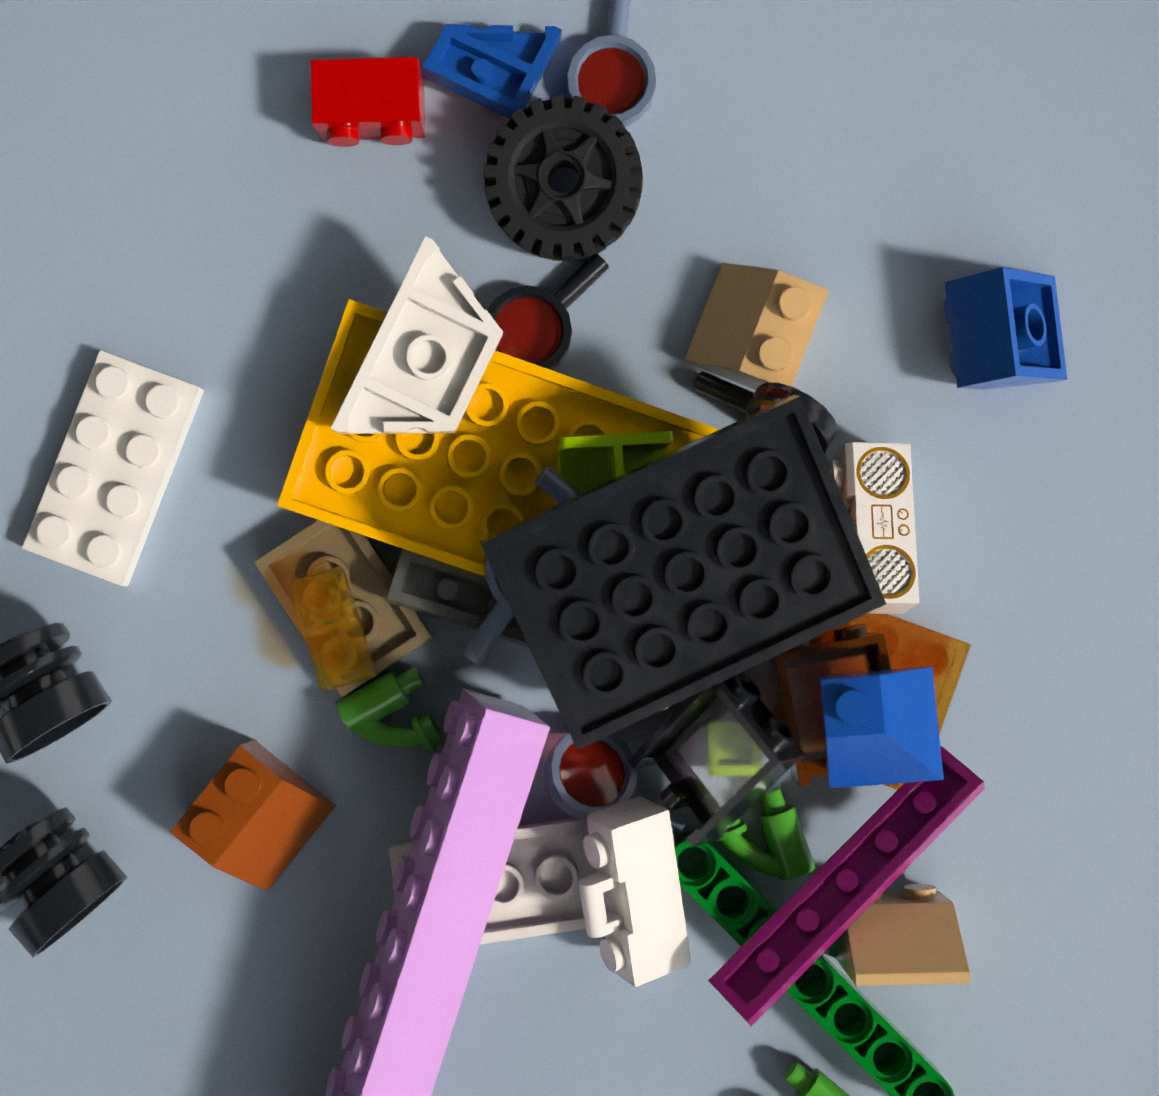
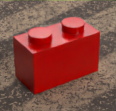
(368, 100)

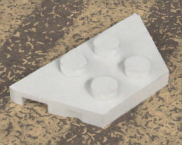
(422, 356)

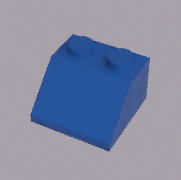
(1004, 329)

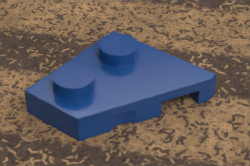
(491, 64)

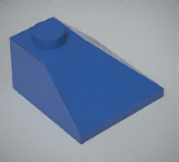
(880, 727)

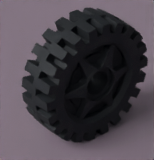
(553, 137)

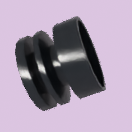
(38, 695)
(52, 881)

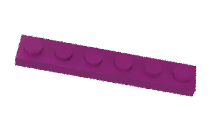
(843, 889)

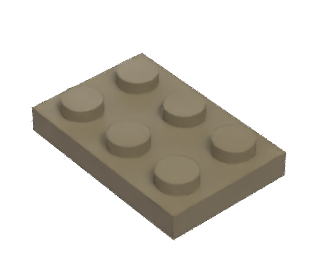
(321, 546)

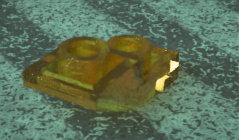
(332, 629)

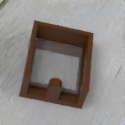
(798, 692)

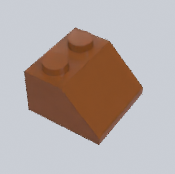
(253, 817)

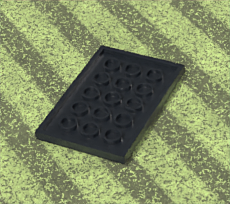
(684, 571)

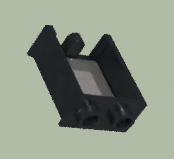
(719, 754)

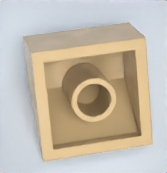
(756, 325)
(905, 941)

